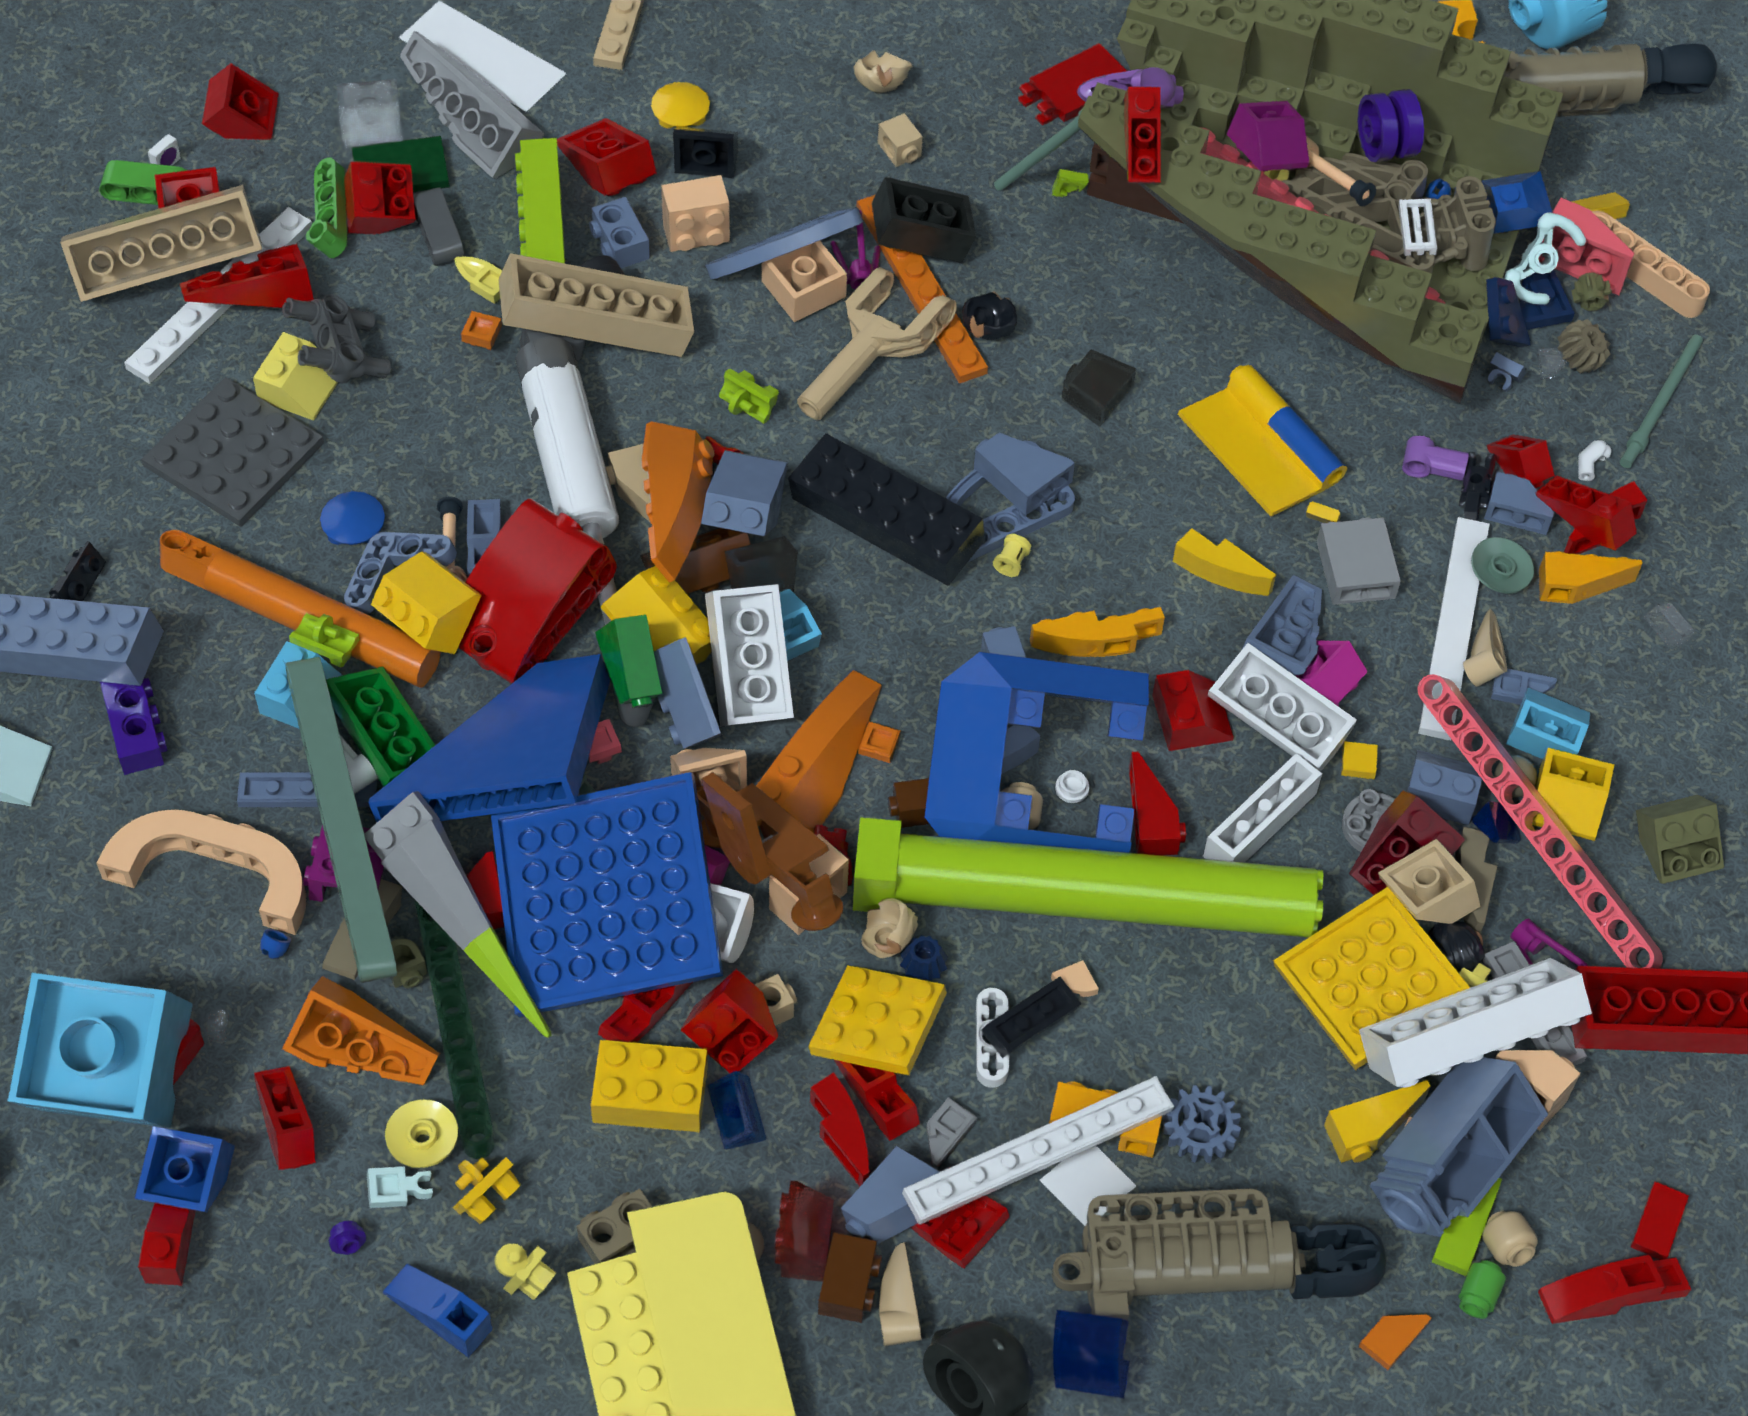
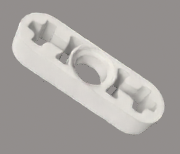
(983, 1049)

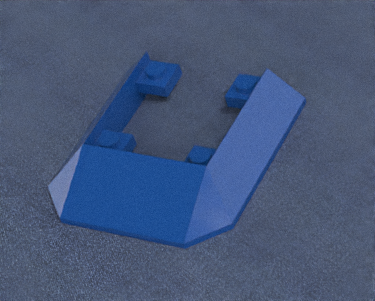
(971, 739)

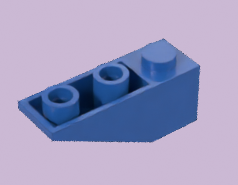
(441, 1308)

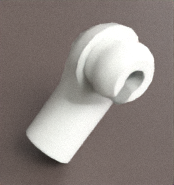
(1595, 451)

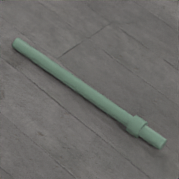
(1038, 154)
(1639, 439)

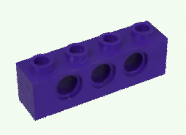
(140, 750)

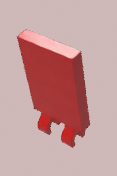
(1060, 83)

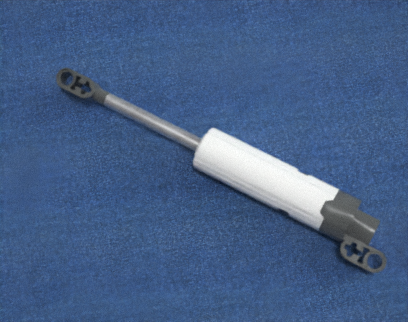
(570, 448)

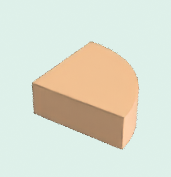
(1077, 979)

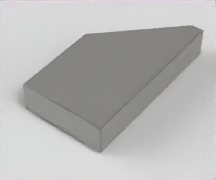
(947, 1129)

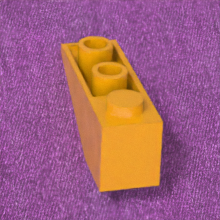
(1579, 577)

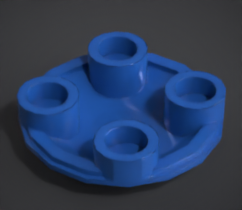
(352, 518)

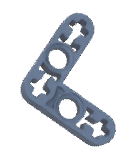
(391, 549)

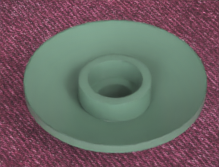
(1502, 565)

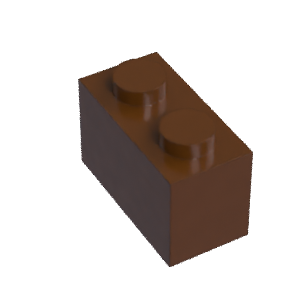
(848, 1277)

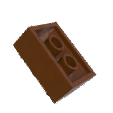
(706, 560)

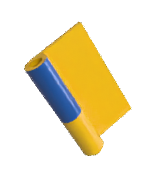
(1263, 442)

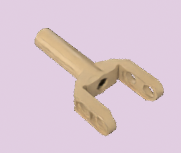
(873, 338)

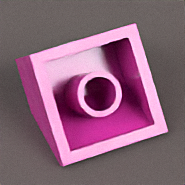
(1334, 670)

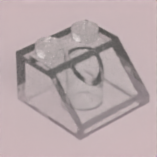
(369, 113)

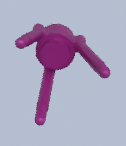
(859, 268)
(1533, 939)

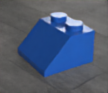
(184, 1169)

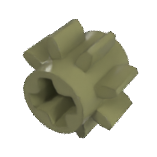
(1591, 291)

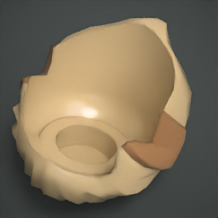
(881, 73)
(889, 928)

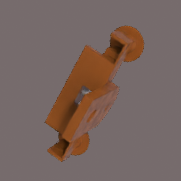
(785, 853)

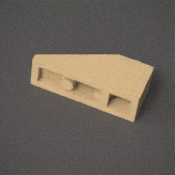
(628, 476)

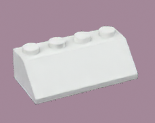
(749, 655)

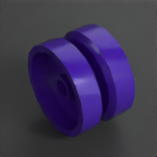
(1390, 125)

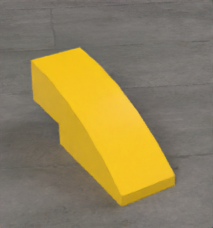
(1223, 564)

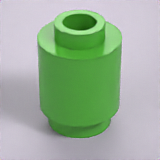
(1481, 1289)

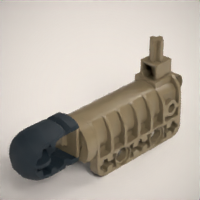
(1605, 79)
(1213, 1251)

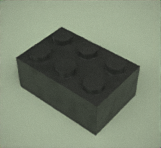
(923, 220)

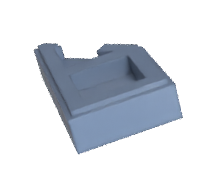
(1513, 684)

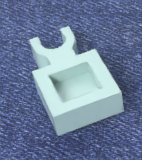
(391, 1187)

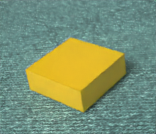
(1322, 513)
(1359, 760)

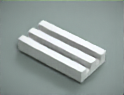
(1419, 245)

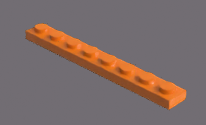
(921, 288)

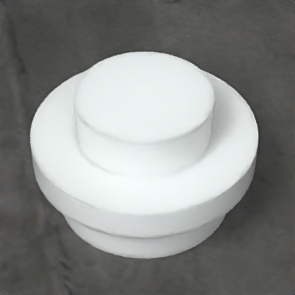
(1072, 786)

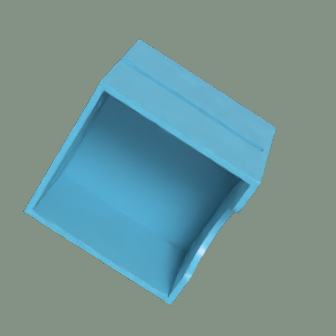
(99, 1050)

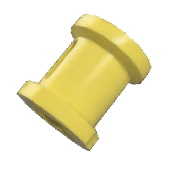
(1012, 555)

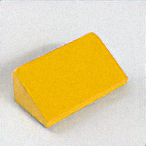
(1610, 203)

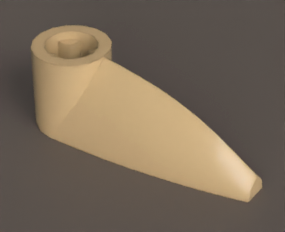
(1487, 653)
(897, 1301)

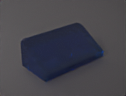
(1497, 824)
(736, 1111)

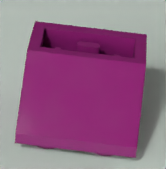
(1270, 135)

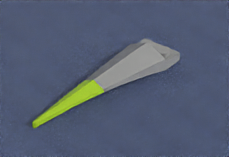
(426, 865)

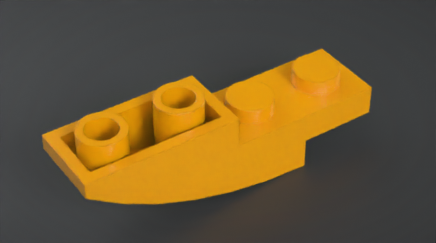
(1085, 636)

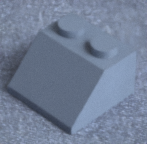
(1445, 785)

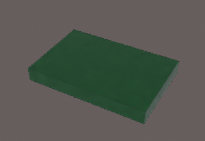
(423, 155)

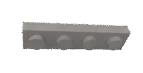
(1558, 1039)

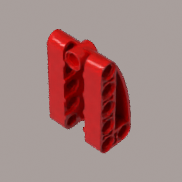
(532, 589)

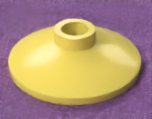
(417, 1119)

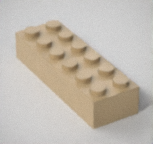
(161, 243)
(595, 305)

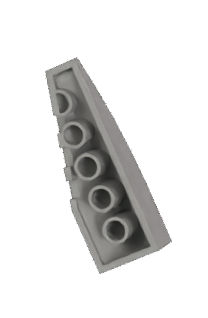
(475, 113)

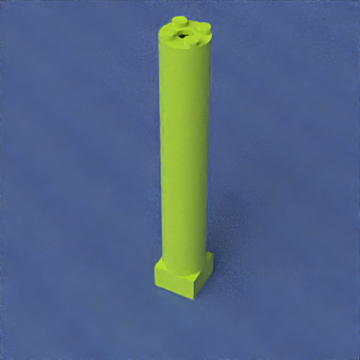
(1083, 883)

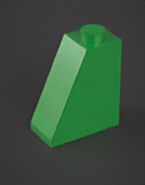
(630, 660)

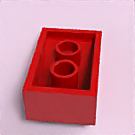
(608, 156)

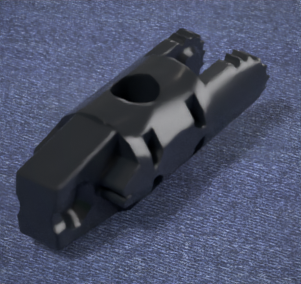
(1476, 485)

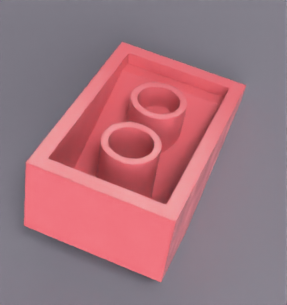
(1600, 254)

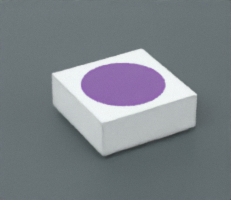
(165, 151)

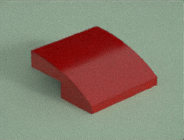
(965, 1229)

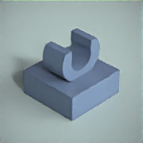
(1507, 368)

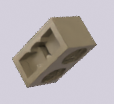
(611, 1222)

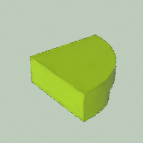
(1069, 181)

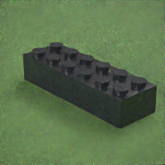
(887, 509)

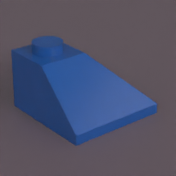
(1517, 201)

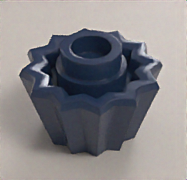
(924, 959)

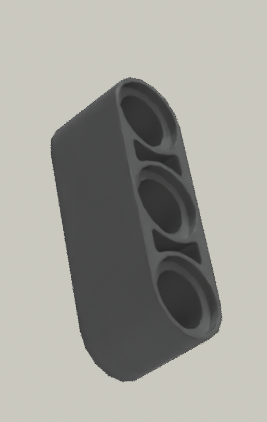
(437, 226)

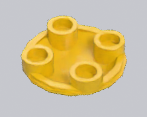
(680, 105)

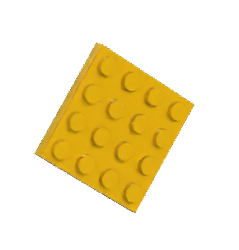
(1367, 971)

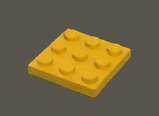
(878, 1020)

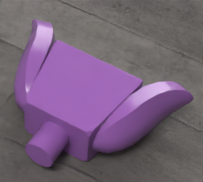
(1149, 77)

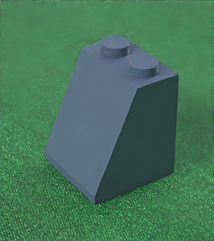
(745, 493)

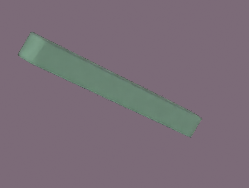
(341, 821)

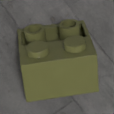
(1681, 837)

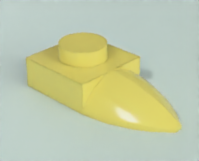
(481, 276)

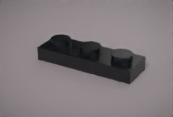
(1031, 1017)

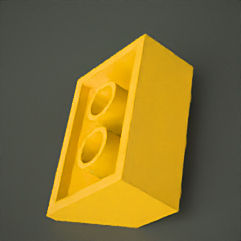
(427, 602)
(668, 611)

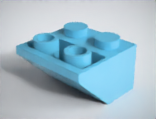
(799, 626)
(1547, 723)

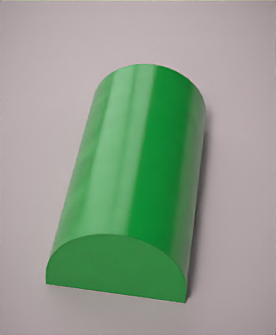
(379, 721)

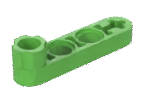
(332, 236)

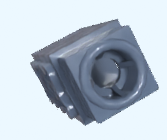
(1457, 1145)

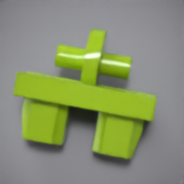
(747, 396)
(325, 638)

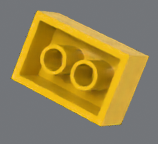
(649, 1086)

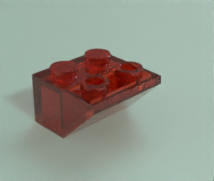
(803, 1233)

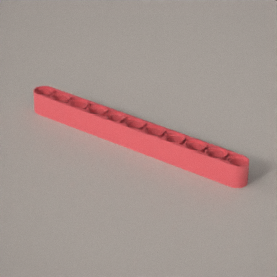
(1552, 830)

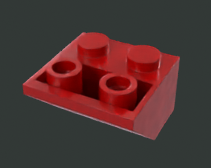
(378, 197)
(732, 1022)

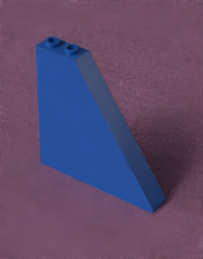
(514, 751)

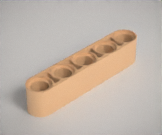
(1660, 273)

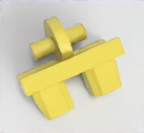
(526, 1271)

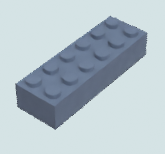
(77, 639)

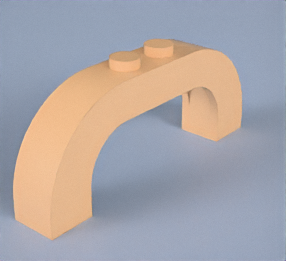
(211, 837)

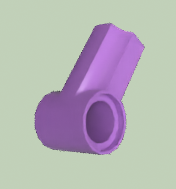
(1424, 458)

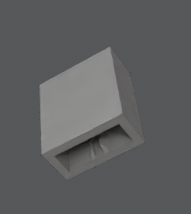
(1358, 561)

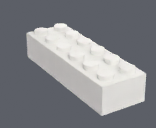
(1475, 1022)

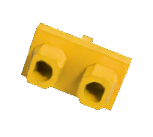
(500, 1179)

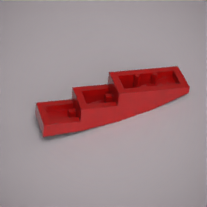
(640, 1013)

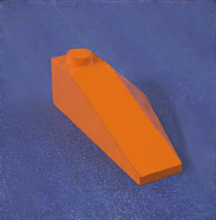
(352, 1033)

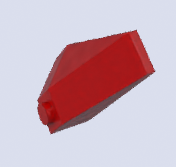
(263, 283)

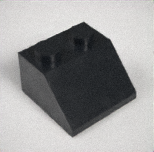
(705, 152)

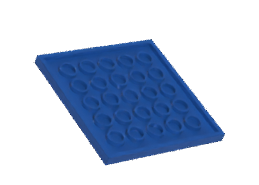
(607, 894)

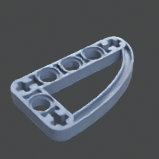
(785, 242)
(1012, 515)

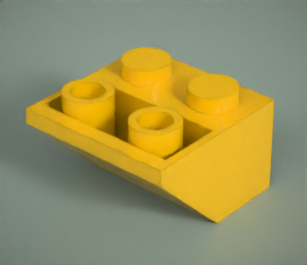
(1574, 790)

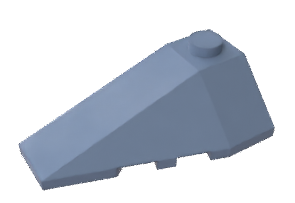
(1290, 627)

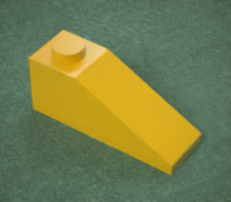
(1365, 1125)

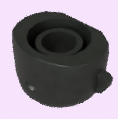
(979, 1370)

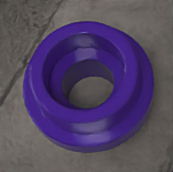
(346, 1237)

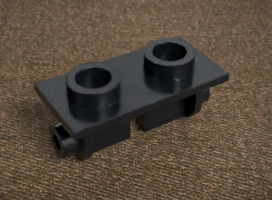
(80, 574)

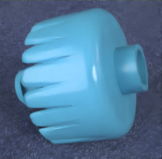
(1557, 21)

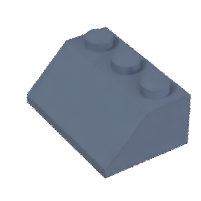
(685, 696)

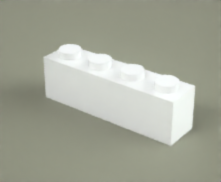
(1264, 812)

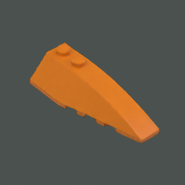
(677, 483)
(816, 761)

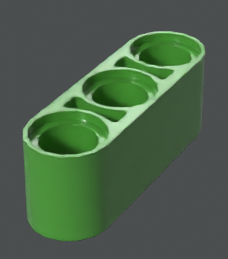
(132, 181)

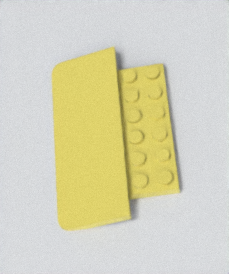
(682, 1318)

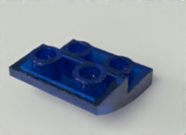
(1090, 1353)

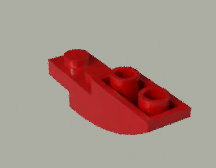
(1612, 1286)

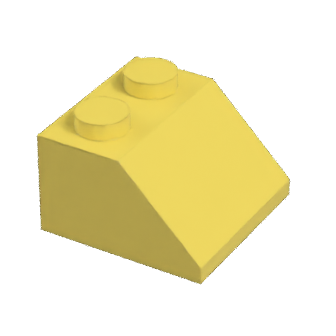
(288, 384)

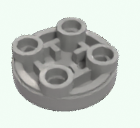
(1363, 816)

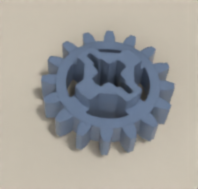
(1199, 1138)

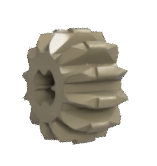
(1583, 346)

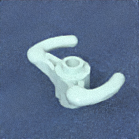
(1530, 257)

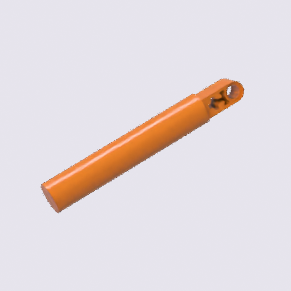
(289, 601)

